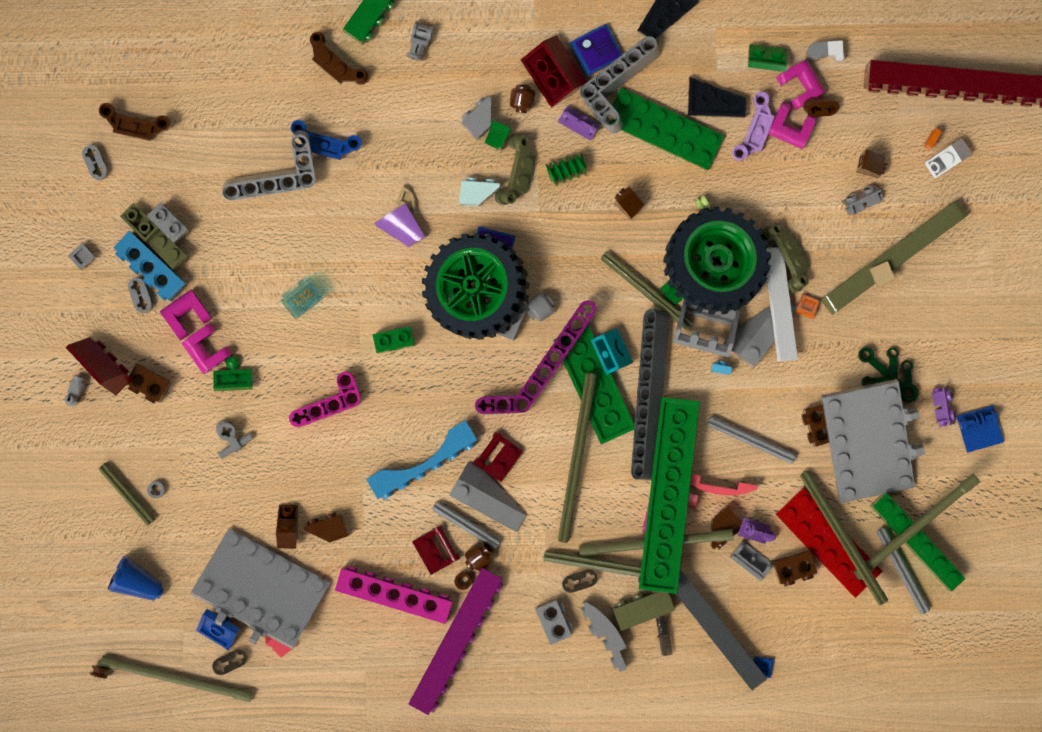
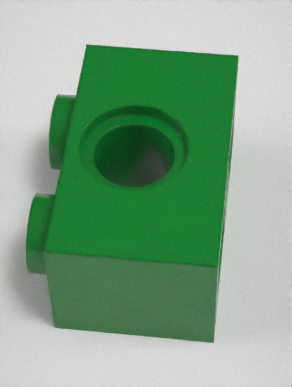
(393, 340)

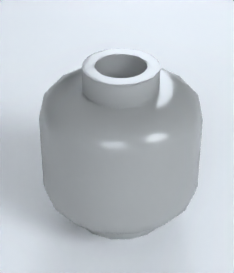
(540, 307)

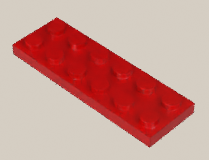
(812, 529)

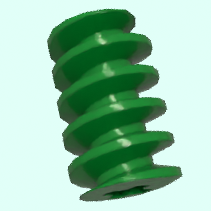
(567, 169)

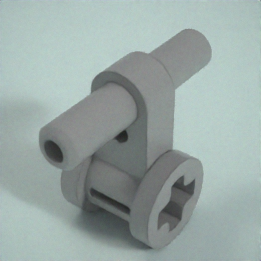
(235, 445)

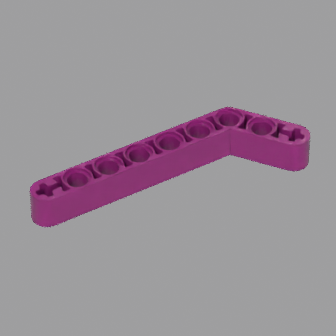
(545, 362)

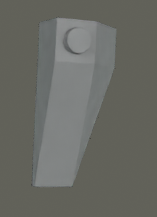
(755, 337)
(484, 495)

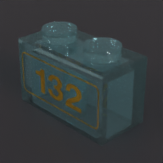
(303, 297)

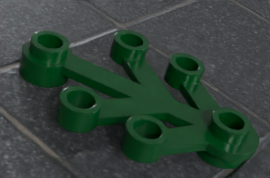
(892, 374)

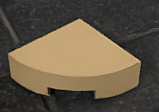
(406, 197)

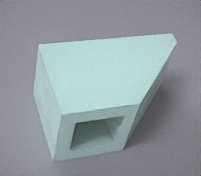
(476, 193)

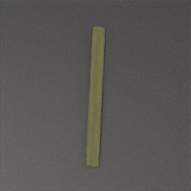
(645, 289)
(592, 563)

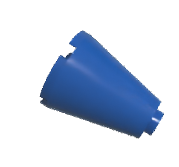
(134, 581)

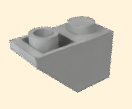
(478, 120)

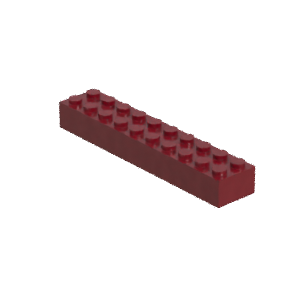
(953, 83)

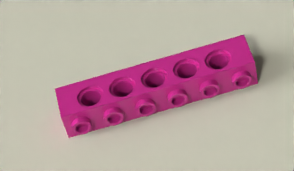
(345, 586)

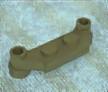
(520, 172)
(792, 255)

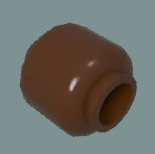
(522, 98)
(479, 556)

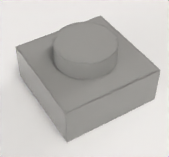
(81, 256)

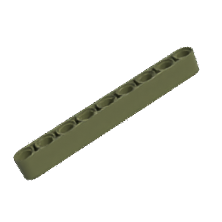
(895, 256)

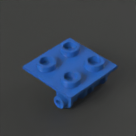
(980, 429)

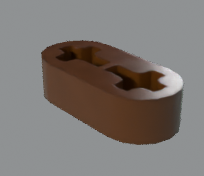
(820, 108)

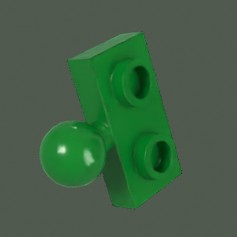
(233, 379)

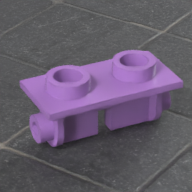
(578, 123)
(944, 399)
(756, 531)

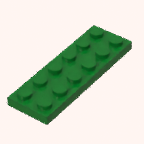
(666, 129)
(608, 411)

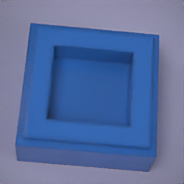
(765, 665)

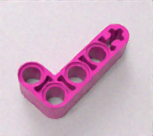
(324, 404)

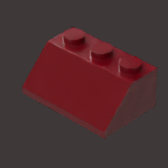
(553, 70)
(100, 364)

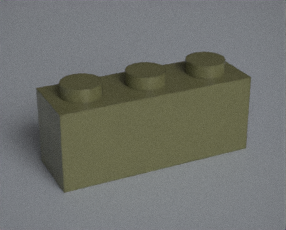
(642, 609)

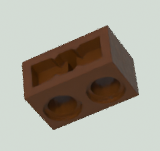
(150, 379)
(815, 426)
(793, 563)

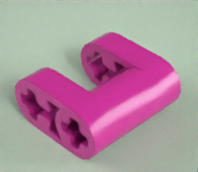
(807, 78)
(788, 133)
(179, 308)
(199, 353)

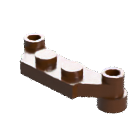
(333, 64)
(134, 126)

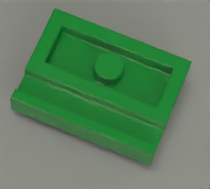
(767, 58)

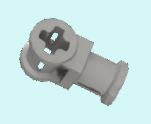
(420, 37)

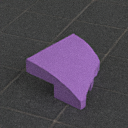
(402, 226)

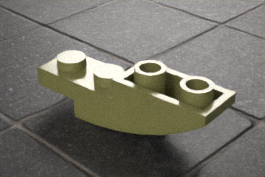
(154, 236)

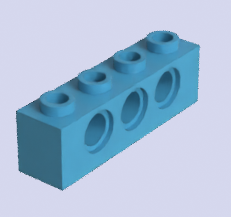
(130, 243)

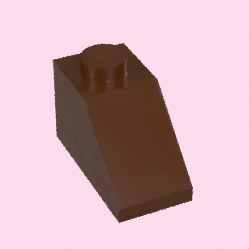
(871, 164)

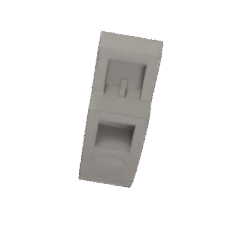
(601, 627)

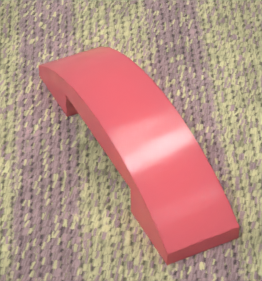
(741, 488)

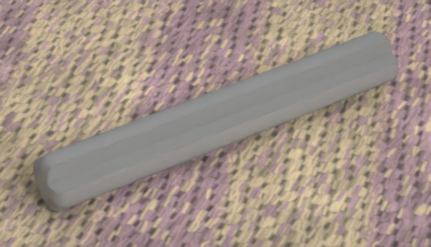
(466, 525)

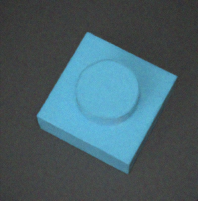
(721, 367)

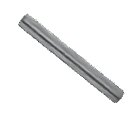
(751, 440)
(904, 573)

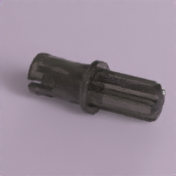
(664, 636)

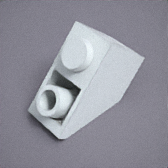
(948, 158)

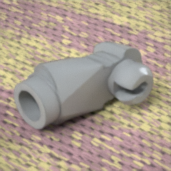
(75, 389)

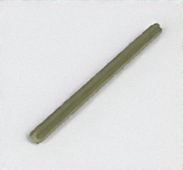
(577, 456)

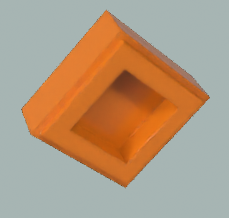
(932, 139)
(807, 306)

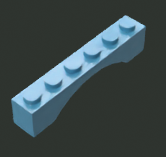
(387, 480)

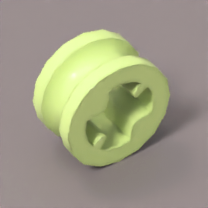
(702, 203)

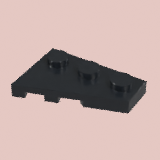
(664, 15)
(714, 102)

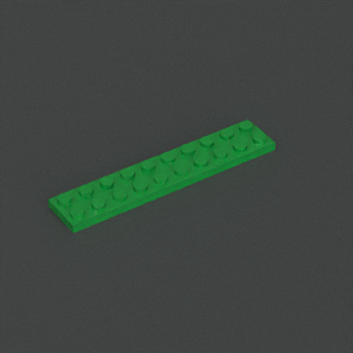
(669, 495)

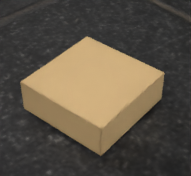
(882, 274)

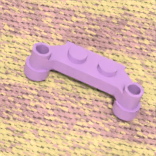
(758, 129)

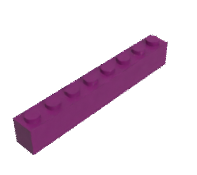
(453, 644)

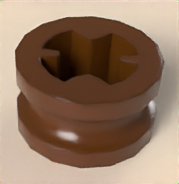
(462, 575)
(99, 671)

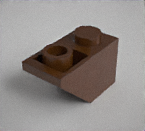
(628, 202)
(724, 520)
(287, 527)
(330, 529)

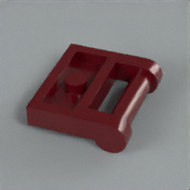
(503, 461)
(430, 553)

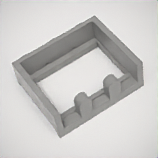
(711, 346)

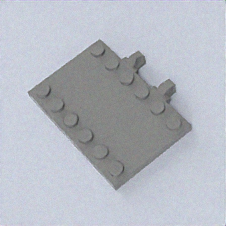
(870, 440)
(259, 589)

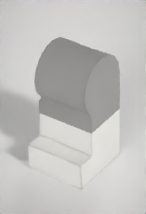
(828, 49)

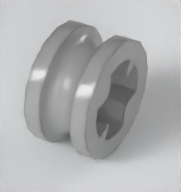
(162, 490)

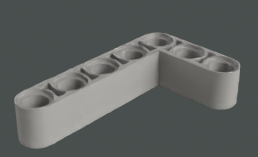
(617, 80)
(277, 176)

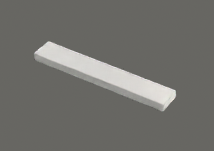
(781, 307)

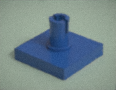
(222, 635)

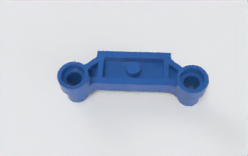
(326, 145)

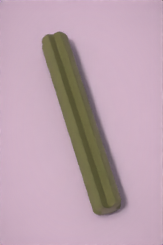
(126, 493)

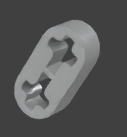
(99, 161)
(136, 297)

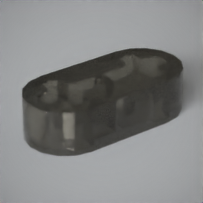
(581, 585)
(232, 666)

